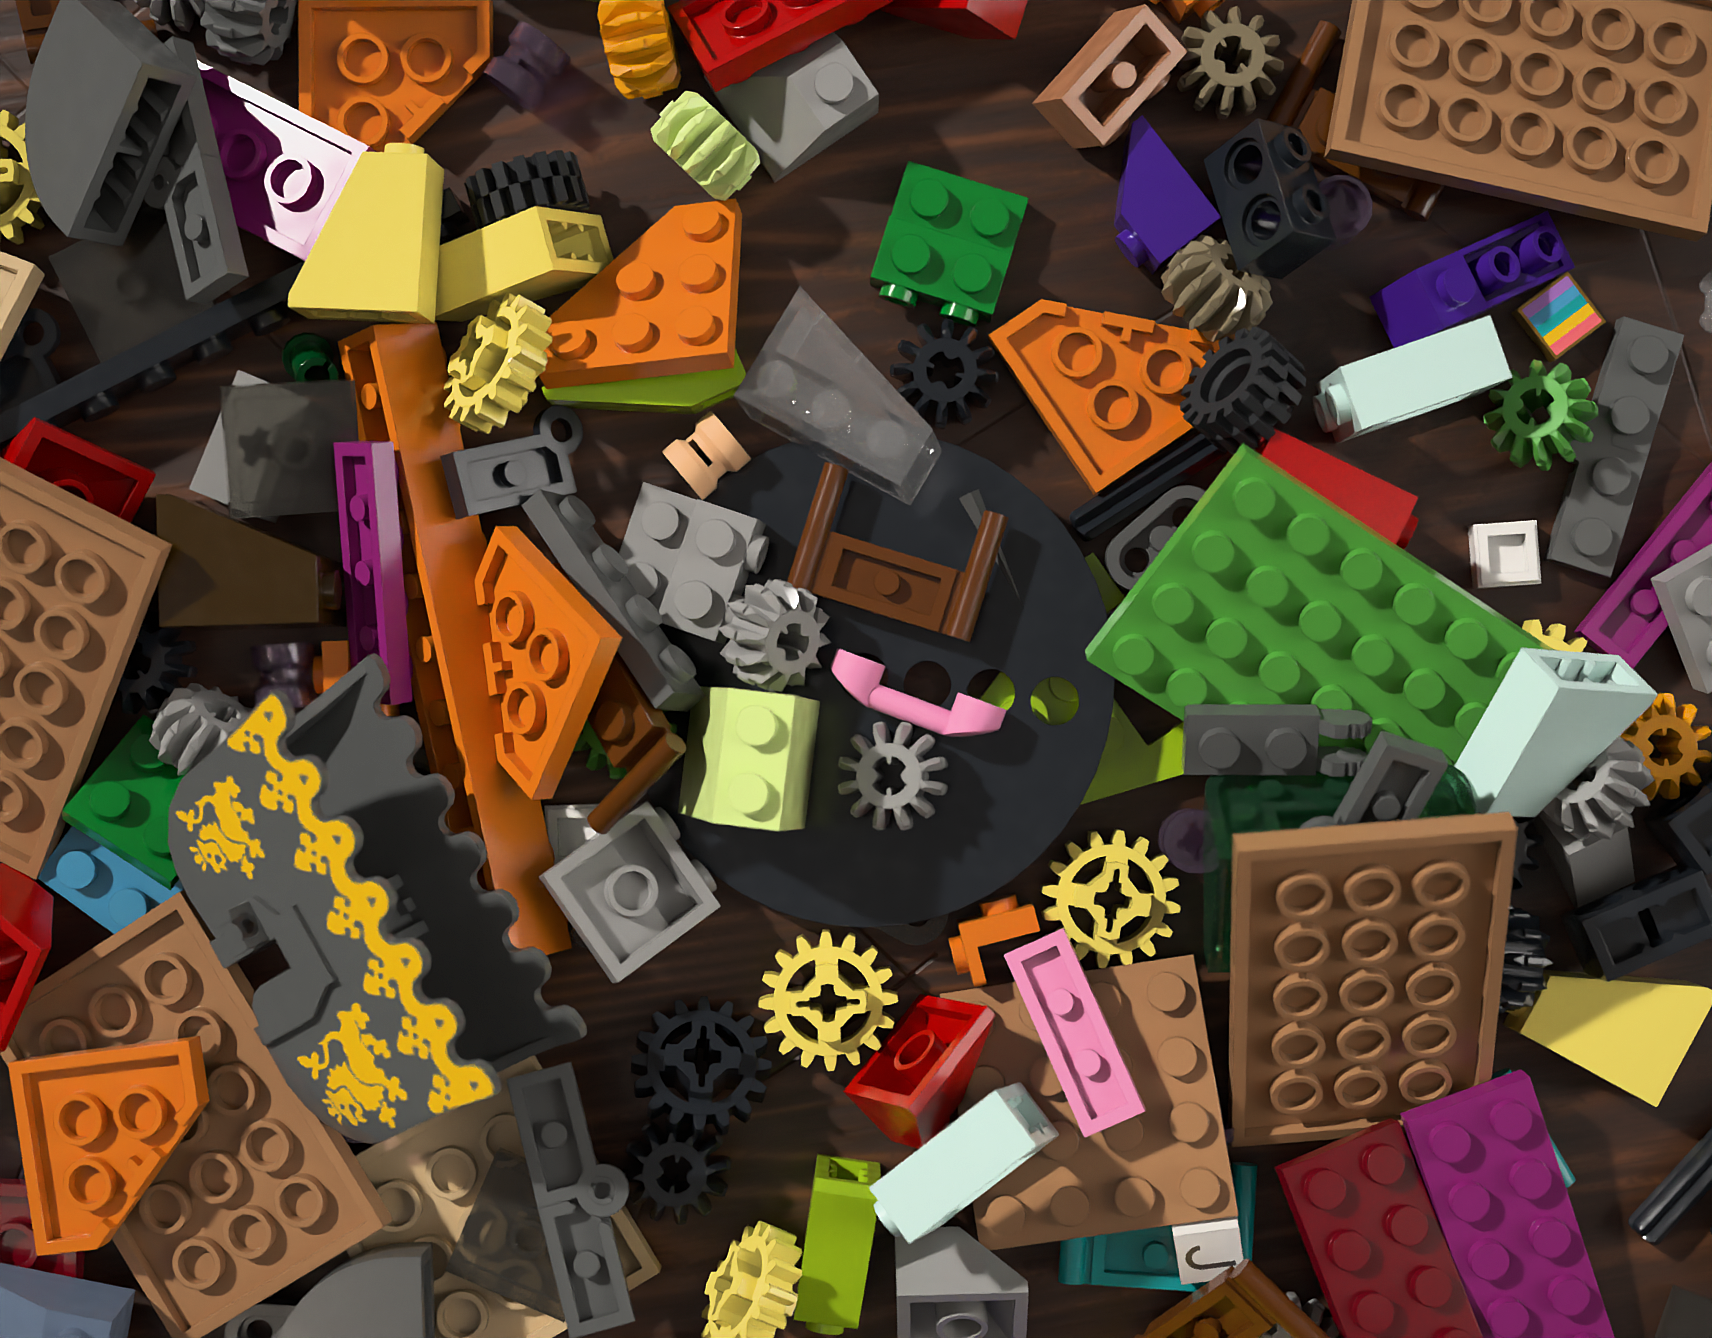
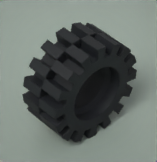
(525, 183)
(1242, 390)

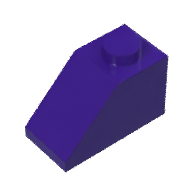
(1157, 202)

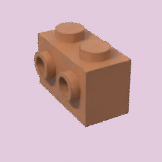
(1110, 78)

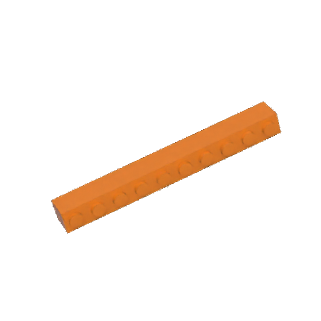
(402, 400)

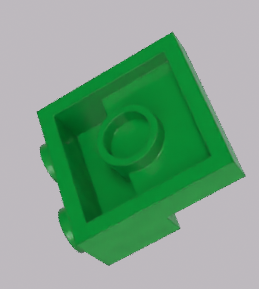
(947, 244)

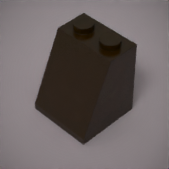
(240, 575)

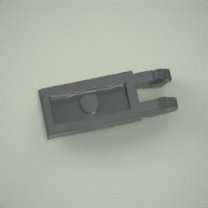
(1270, 739)

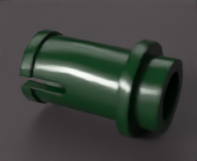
(309, 358)

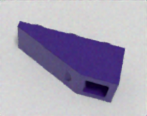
(1472, 280)

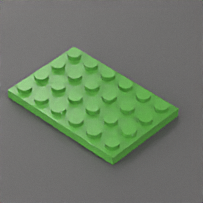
(1303, 604)

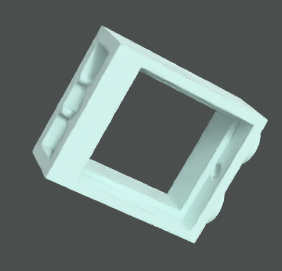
(1411, 380)
(962, 1162)

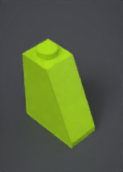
(837, 1244)

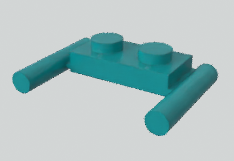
(1149, 1255)

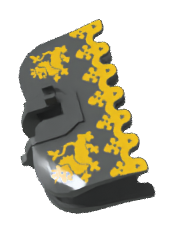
(394, 950)

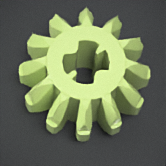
(705, 145)

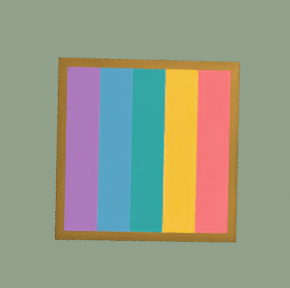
(1558, 317)

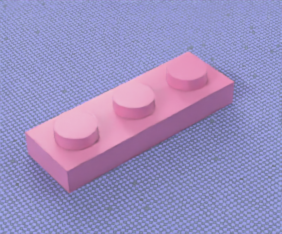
(1074, 1032)

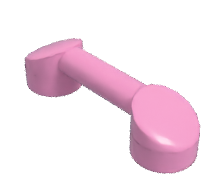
(862, 681)

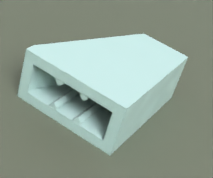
(1548, 726)

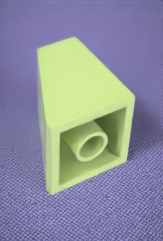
(749, 759)

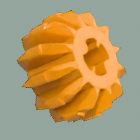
(639, 47)
(1676, 744)

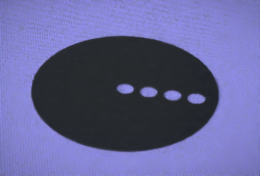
(1005, 787)

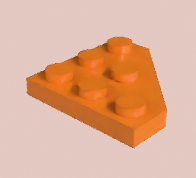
(389, 64)
(656, 306)
(1102, 382)
(542, 661)
(100, 1132)

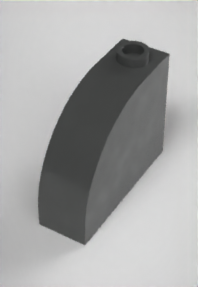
(100, 117)
(371, 1296)

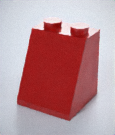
(1350, 488)

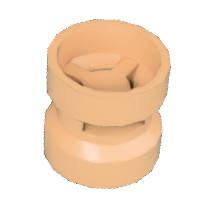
(719, 448)

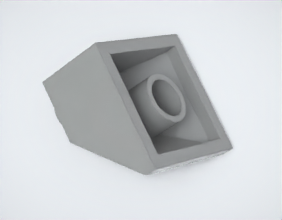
(800, 104)
(956, 1289)

